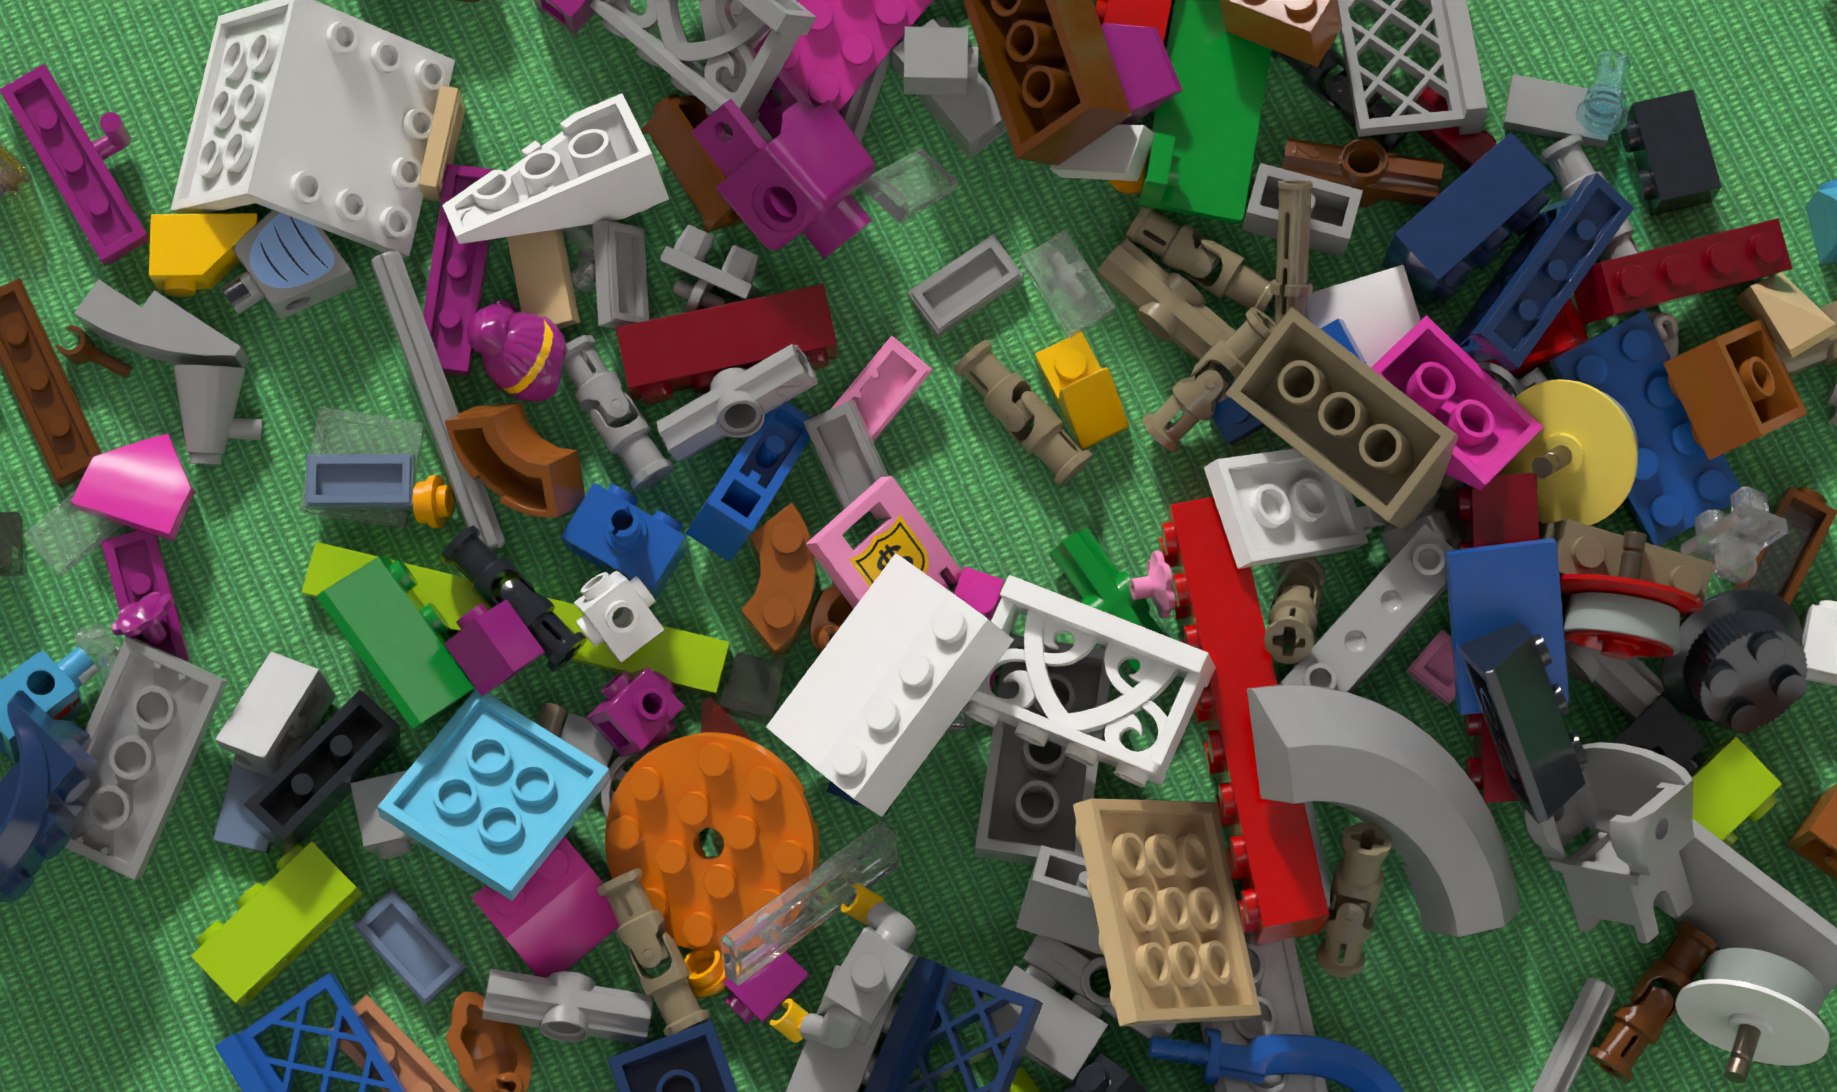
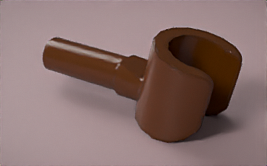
(87, 352)

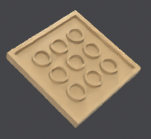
(1166, 911)

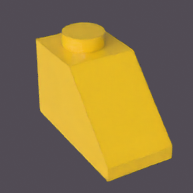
(194, 249)

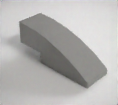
(156, 329)

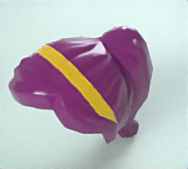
(518, 351)

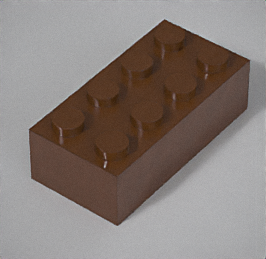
(1049, 74)

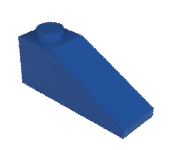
(751, 482)

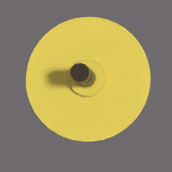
(1581, 455)

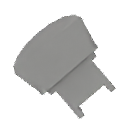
(1639, 822)

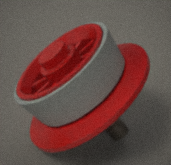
(1625, 613)

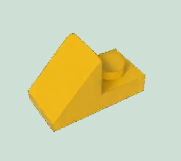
(1082, 390)

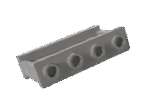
(671, 51)

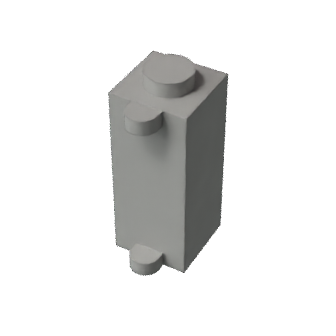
(968, 119)

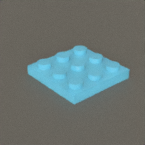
(494, 793)

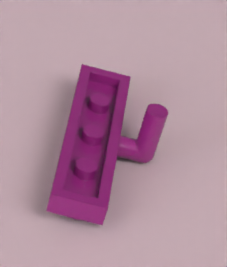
(78, 162)

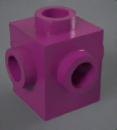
(636, 710)

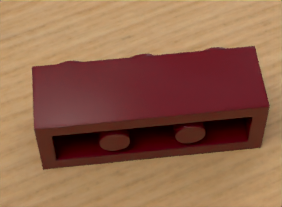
(1459, 149)

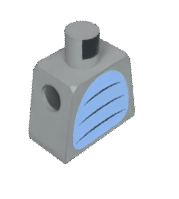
(288, 266)

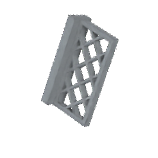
(1457, 63)

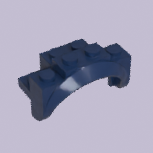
(39, 793)

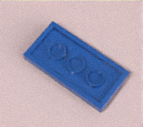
(1673, 471)

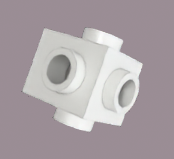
(632, 623)

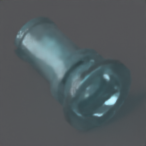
(1605, 101)

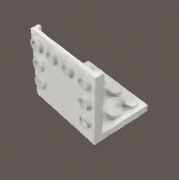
(313, 122)

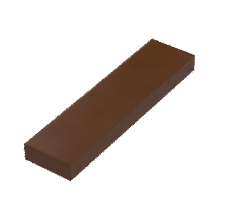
(43, 387)

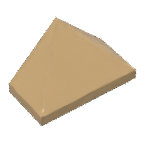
(1787, 313)

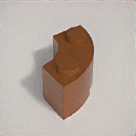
(515, 461)
(786, 583)

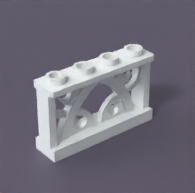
(1159, 660)

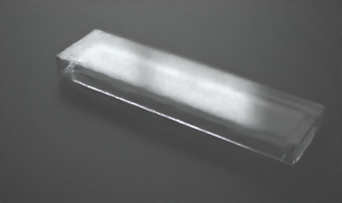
(809, 903)

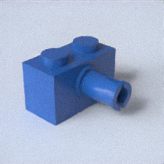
(624, 538)

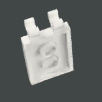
(1284, 508)

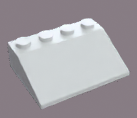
(889, 684)

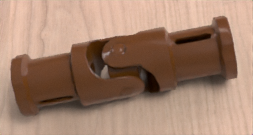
(1650, 1006)

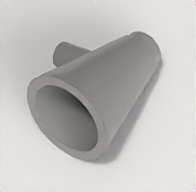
(208, 408)

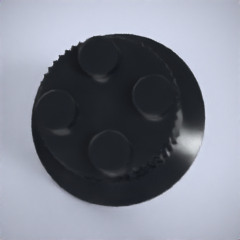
(1737, 660)

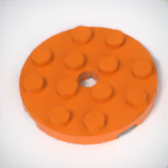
(721, 786)

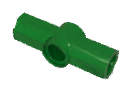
(1100, 582)

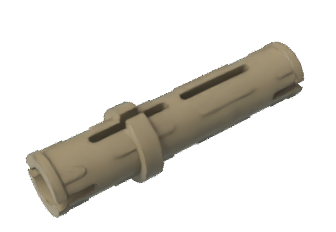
(1293, 244)

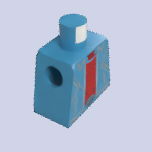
(40, 677)

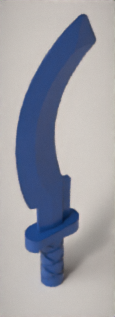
(1278, 1056)

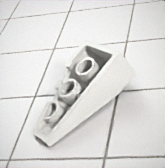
(578, 178)

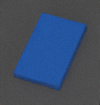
(1499, 588)

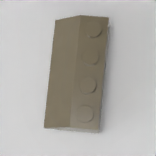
(1346, 419)

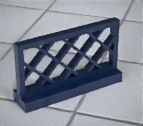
(1542, 274)
(918, 1028)

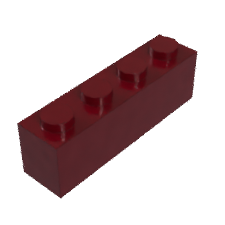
(1682, 271)
(699, 344)

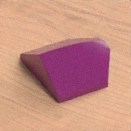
(1142, 67)

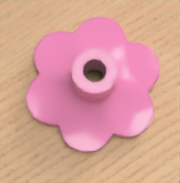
(1155, 585)

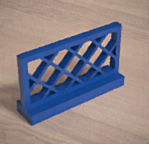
(257, 1071)

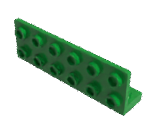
(1210, 129)

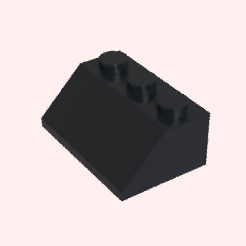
(1525, 718)

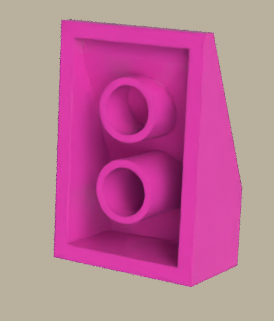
(1463, 398)

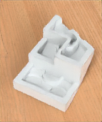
(1373, 307)

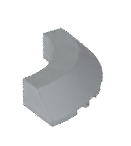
(1396, 776)

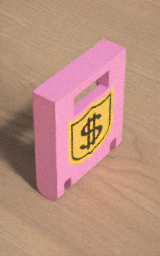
(901, 533)

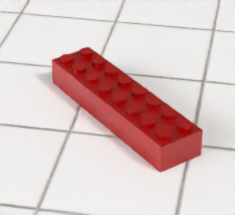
(1223, 617)

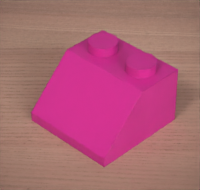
(554, 915)

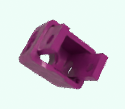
(797, 179)

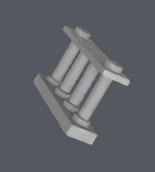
(1377, 617)

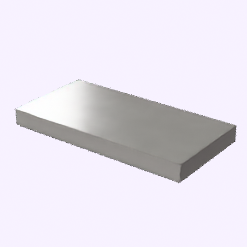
(1750, 910)

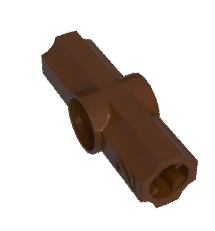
(1369, 168)

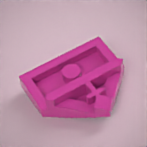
(138, 487)

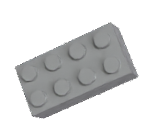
(1032, 786)

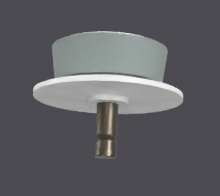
(1756, 1010)

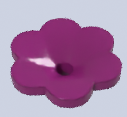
(144, 617)

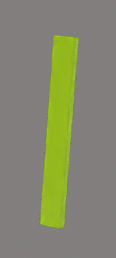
(679, 655)

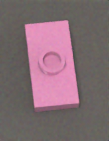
(886, 385)

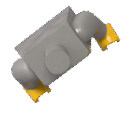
(863, 982)

